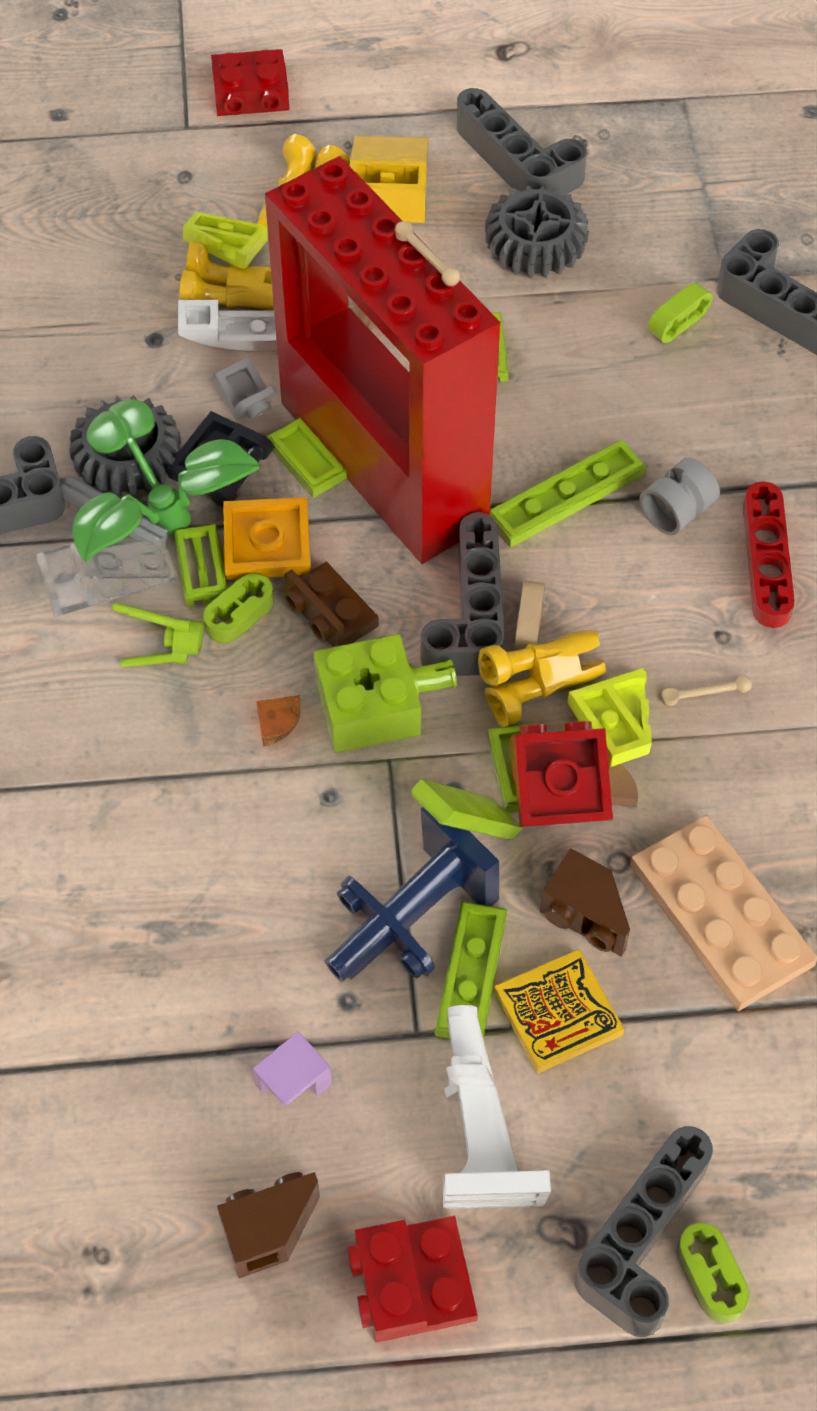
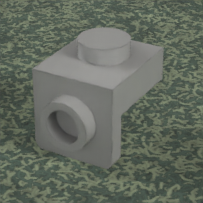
(244, 389)

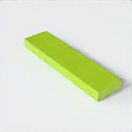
(567, 492)
(465, 810)

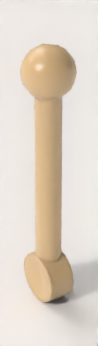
(405, 232)
(671, 696)

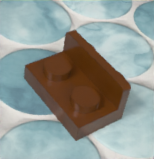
(329, 605)

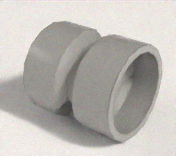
(679, 496)

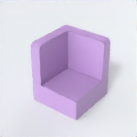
(293, 1070)

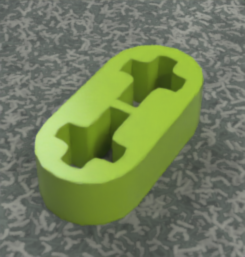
(680, 312)
(234, 604)
(723, 1266)

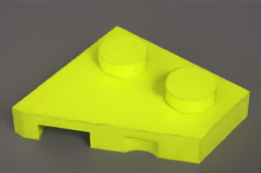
(226, 237)
(621, 709)

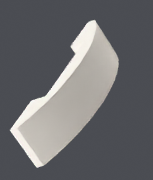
(226, 329)

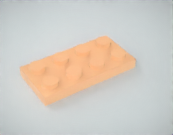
(723, 912)

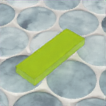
(472, 962)

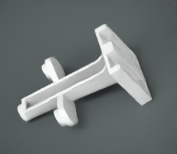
(491, 1169)

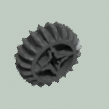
(513, 229)
(120, 468)

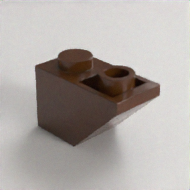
(586, 900)
(268, 1223)

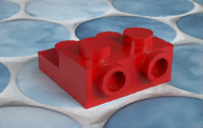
(250, 82)
(561, 775)
(412, 1278)

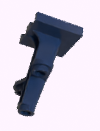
(455, 862)

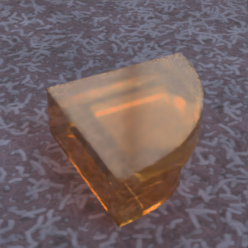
(278, 718)

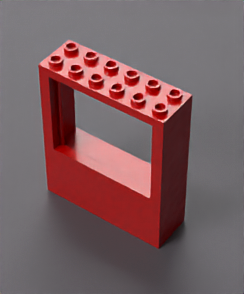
(409, 439)

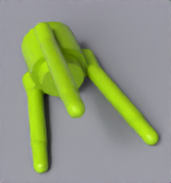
(181, 635)

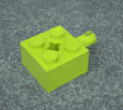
(374, 691)

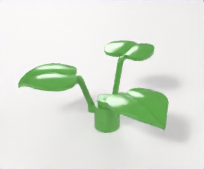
(110, 519)

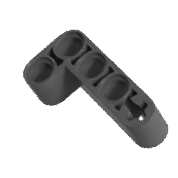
(514, 151)
(765, 294)
(34, 492)
(477, 592)
(651, 1221)

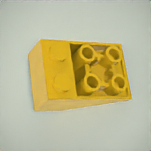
(394, 171)

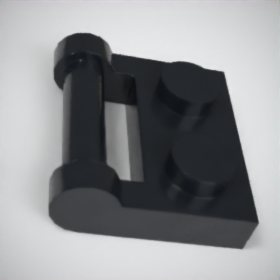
(216, 428)

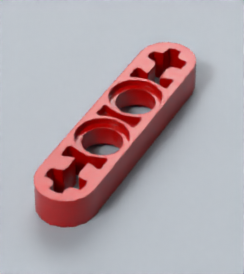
(771, 553)

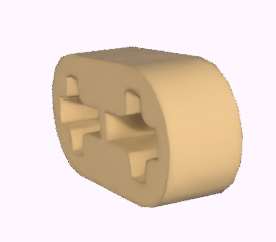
(529, 614)

